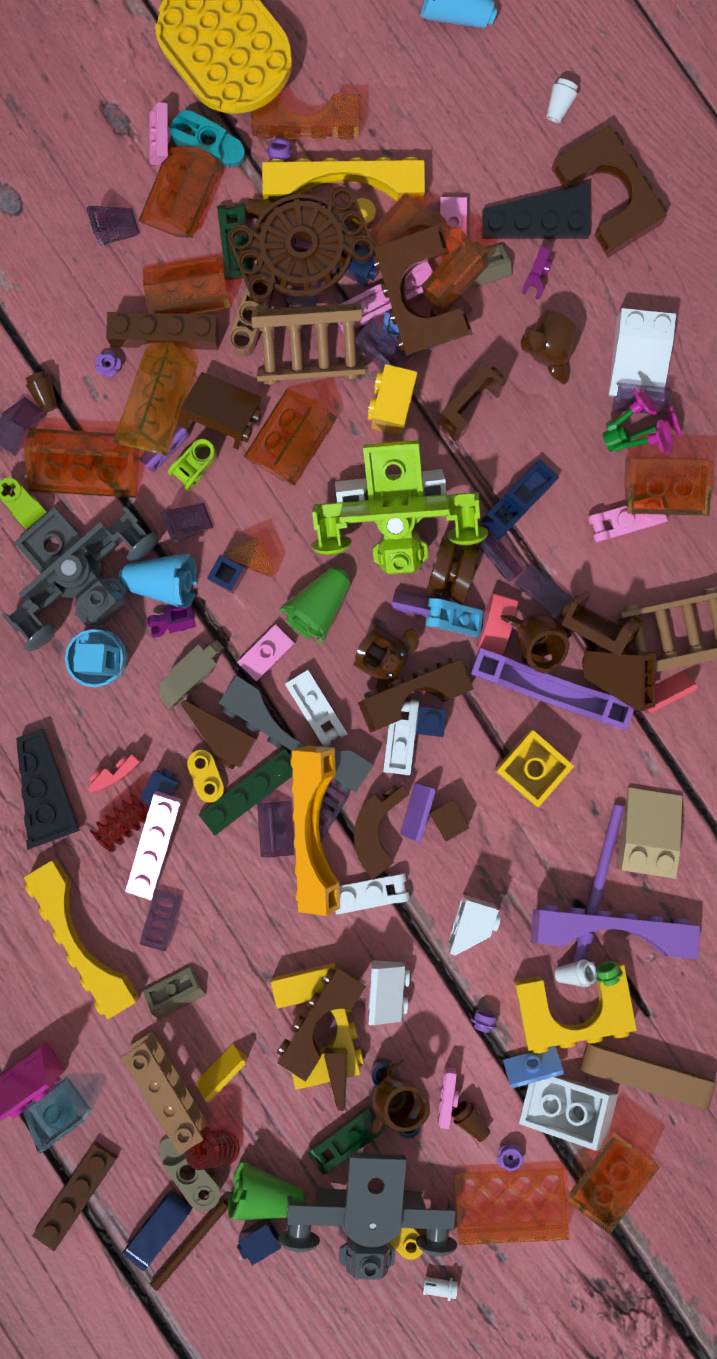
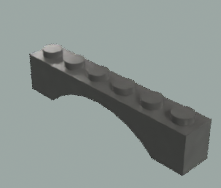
(248, 703)

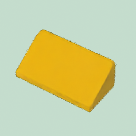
(221, 1072)

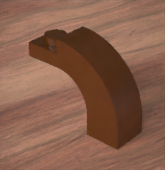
(366, 840)

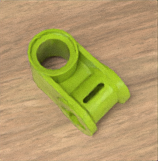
(192, 464)
(22, 504)

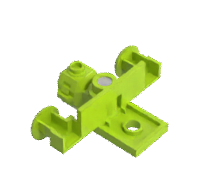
(396, 507)

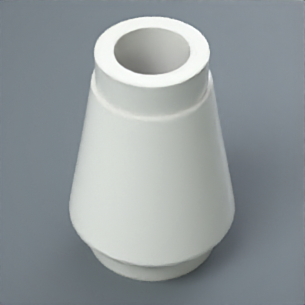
(561, 99)
(578, 973)

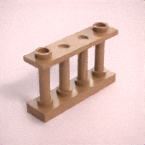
(320, 317)
(670, 658)
(166, 1091)

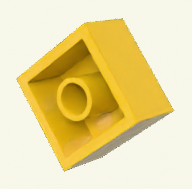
(393, 401)
(534, 768)

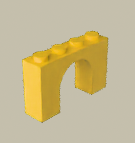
(298, 988)
(540, 1030)

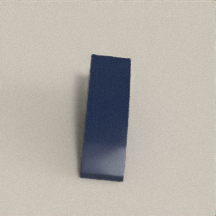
(519, 499)

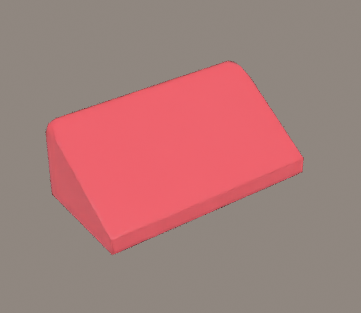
(671, 690)

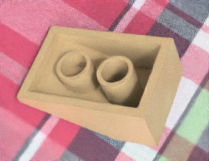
(650, 833)

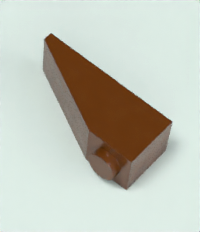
(223, 738)

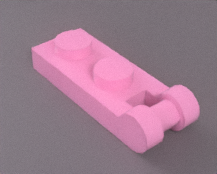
(622, 523)

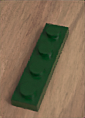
(248, 792)

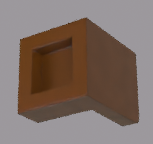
(449, 820)

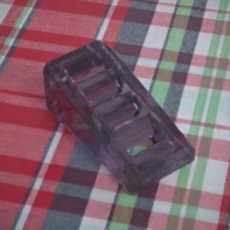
(337, 793)
(151, 917)

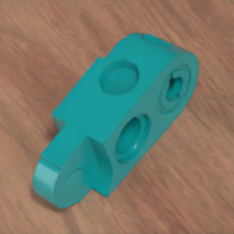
(225, 148)

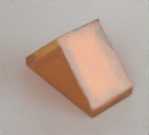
(252, 556)

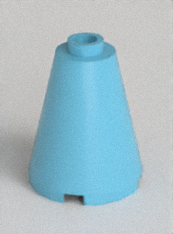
(460, 12)
(162, 579)

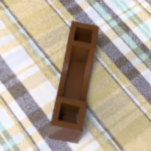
(137, 329)
(385, 707)
(340, 992)

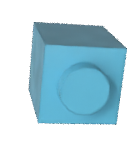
(96, 659)

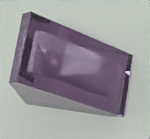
(112, 223)
(16, 424)
(186, 521)

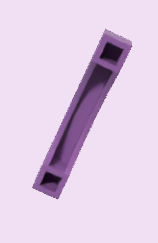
(551, 690)
(561, 928)

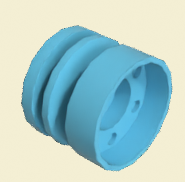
(95, 636)

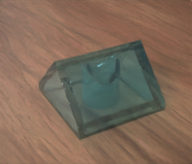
(56, 1115)

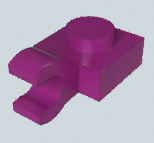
(540, 267)
(174, 620)

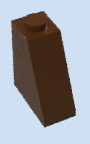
(626, 676)

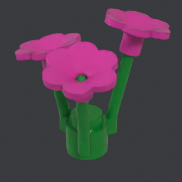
(619, 438)

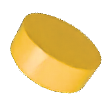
(368, 211)

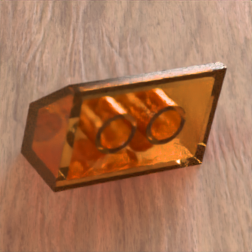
(181, 191)
(186, 286)
(290, 436)
(668, 485)
(612, 1182)

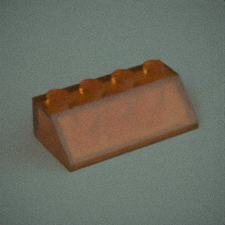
(80, 463)

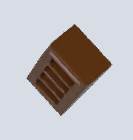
(337, 1069)

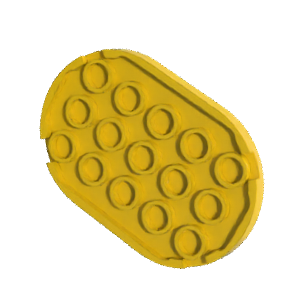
(225, 51)

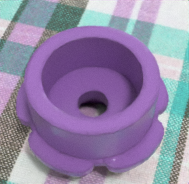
(279, 149)
(113, 368)
(484, 1021)
(515, 1162)

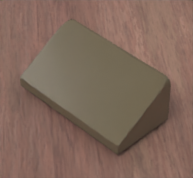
(498, 267)
(173, 993)

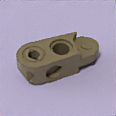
(188, 674)
(190, 1182)

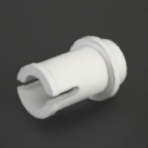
(440, 1287)

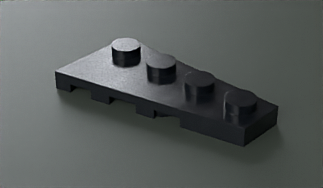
(544, 216)
(44, 795)

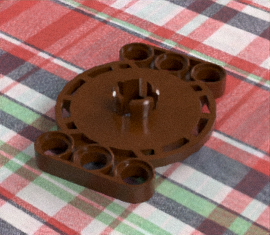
(313, 223)

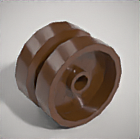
(451, 570)

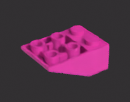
(28, 1080)

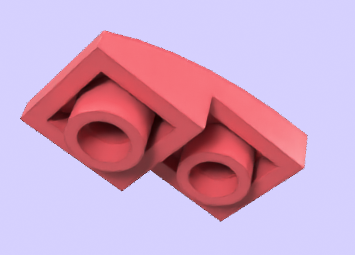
(495, 631)
(107, 777)

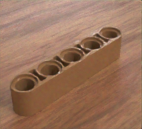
(244, 328)
(648, 1075)

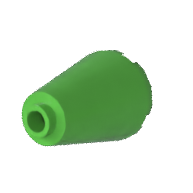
(316, 606)
(261, 1194)

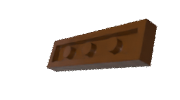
(74, 1196)

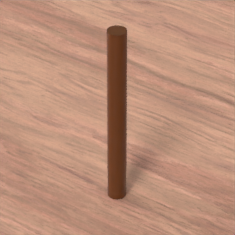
(189, 1245)

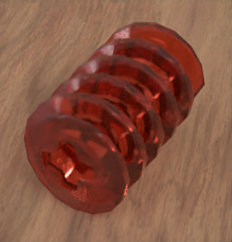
(120, 824)
(216, 1150)

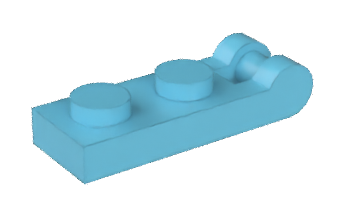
(454, 617)

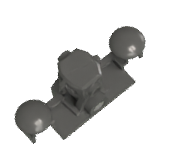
(74, 572)
(370, 1217)

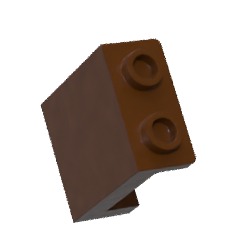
(221, 408)
(451, 417)
(598, 628)

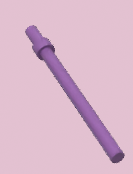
(600, 878)

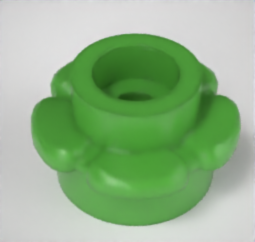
(608, 973)

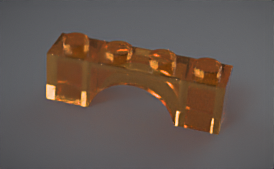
(336, 119)

